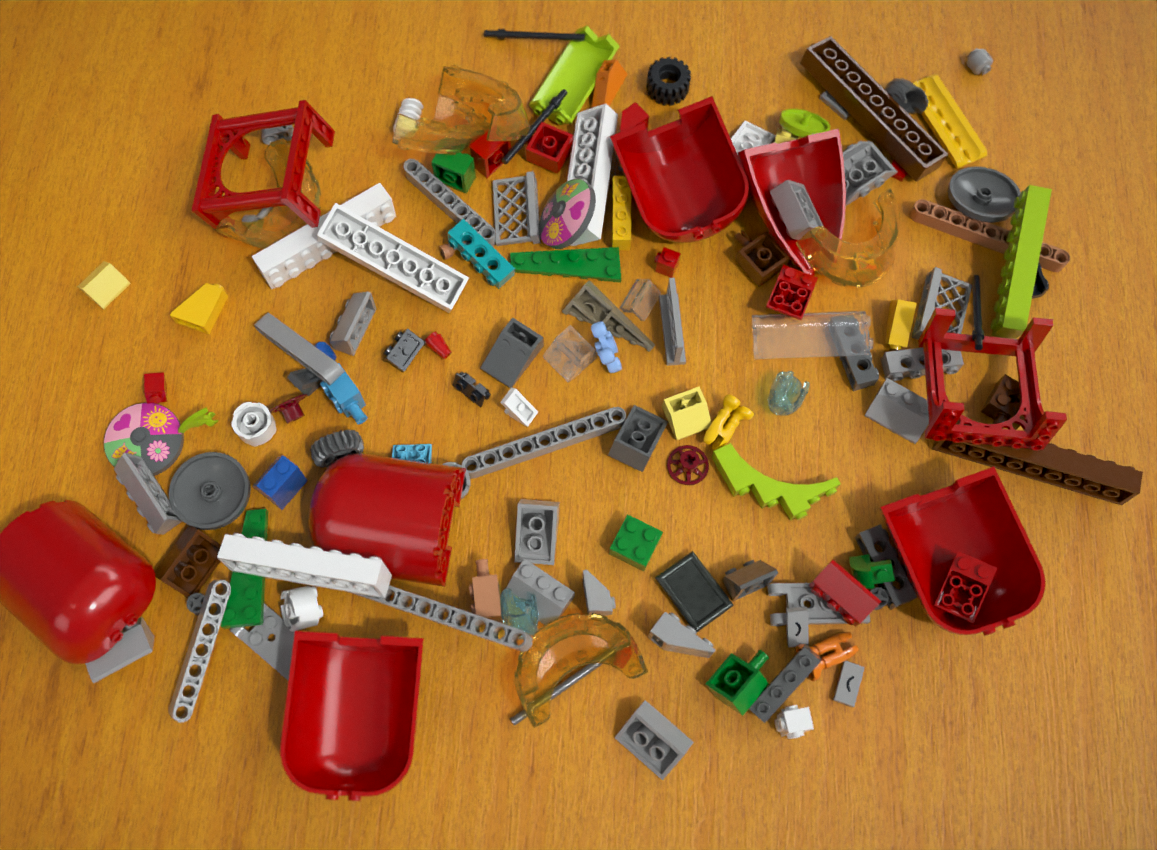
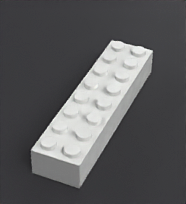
(592, 161)
(303, 250)
(392, 258)
(305, 565)

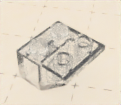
(569, 354)

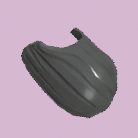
(907, 95)

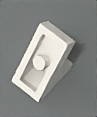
(518, 407)

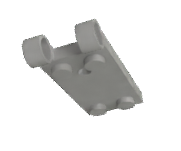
(796, 595)
(276, 653)

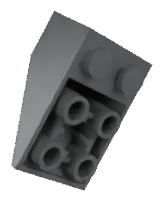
(512, 353)

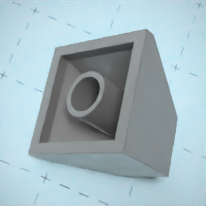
(597, 596)

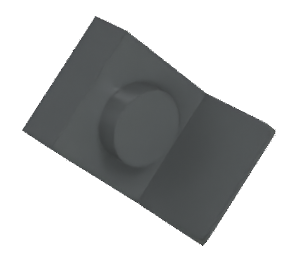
(305, 381)

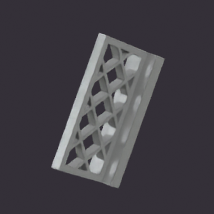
(531, 211)
(929, 300)
(672, 326)

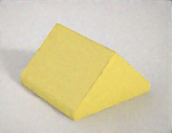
(104, 284)

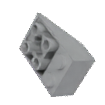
(675, 637)

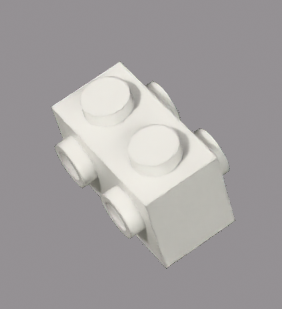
(794, 722)

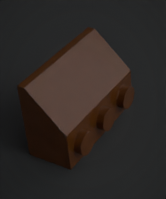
(189, 562)

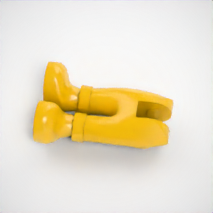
(725, 433)

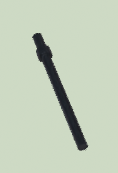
(502, 34)
(554, 103)
(978, 332)

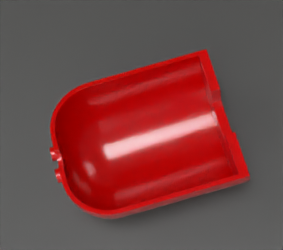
(684, 174)
(388, 512)
(980, 522)
(72, 580)
(350, 713)

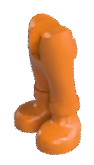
(837, 657)

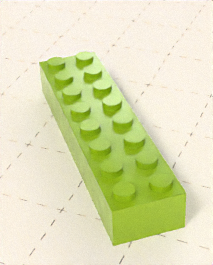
(1021, 262)

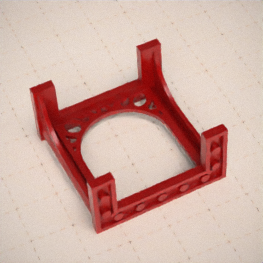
(229, 134)
(943, 414)

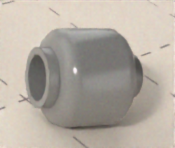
(979, 61)

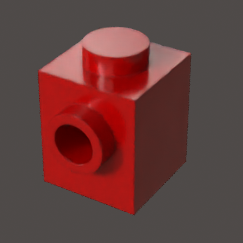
(667, 262)
(155, 387)

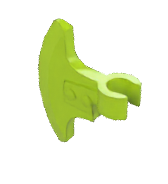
(198, 419)

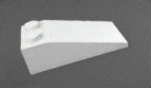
(751, 136)

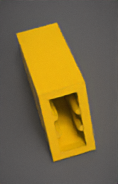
(201, 308)
(899, 323)

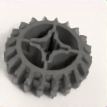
(336, 446)

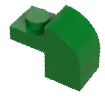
(870, 572)

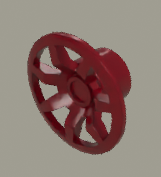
(291, 411)
(688, 463)

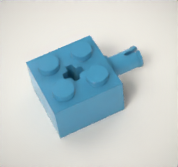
(346, 397)

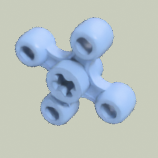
(606, 347)

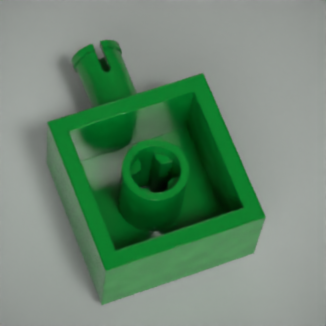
(739, 682)

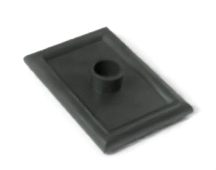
(694, 591)

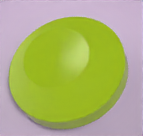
(803, 122)

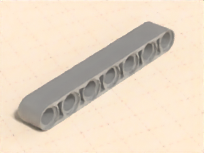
(445, 196)
(299, 349)
(200, 660)

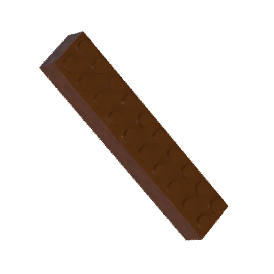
(873, 108)
(1055, 467)

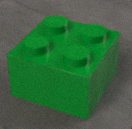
(455, 170)
(635, 542)

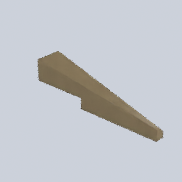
(593, 306)

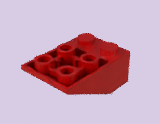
(792, 292)
(965, 587)

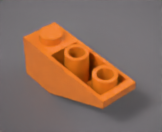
(608, 82)

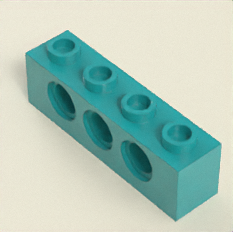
(465, 232)

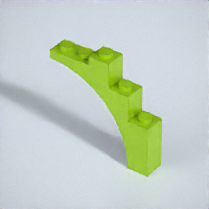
(793, 497)

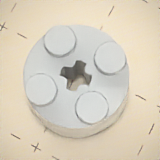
(252, 413)
(301, 608)

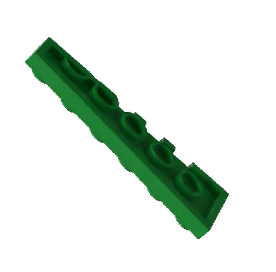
(583, 263)
(247, 592)

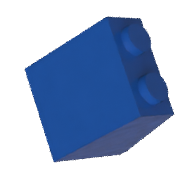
(280, 482)

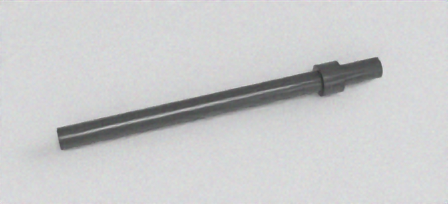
(560, 688)

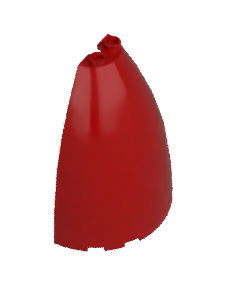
(810, 161)

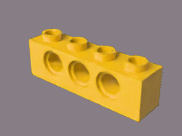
(621, 213)

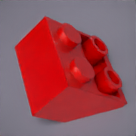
(633, 116)

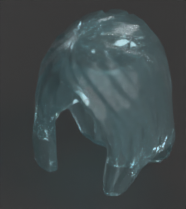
(786, 394)
(519, 612)

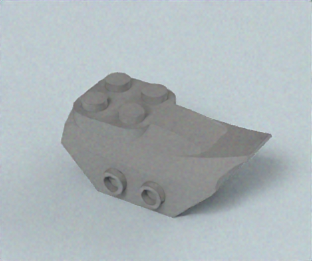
(864, 169)

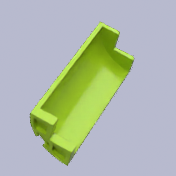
(575, 73)

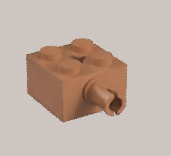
(485, 593)

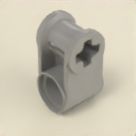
(276, 133)

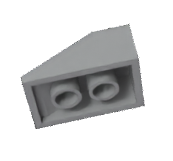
(536, 531)

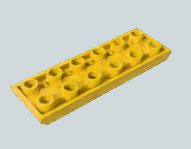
(950, 124)

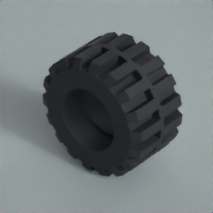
(668, 92)

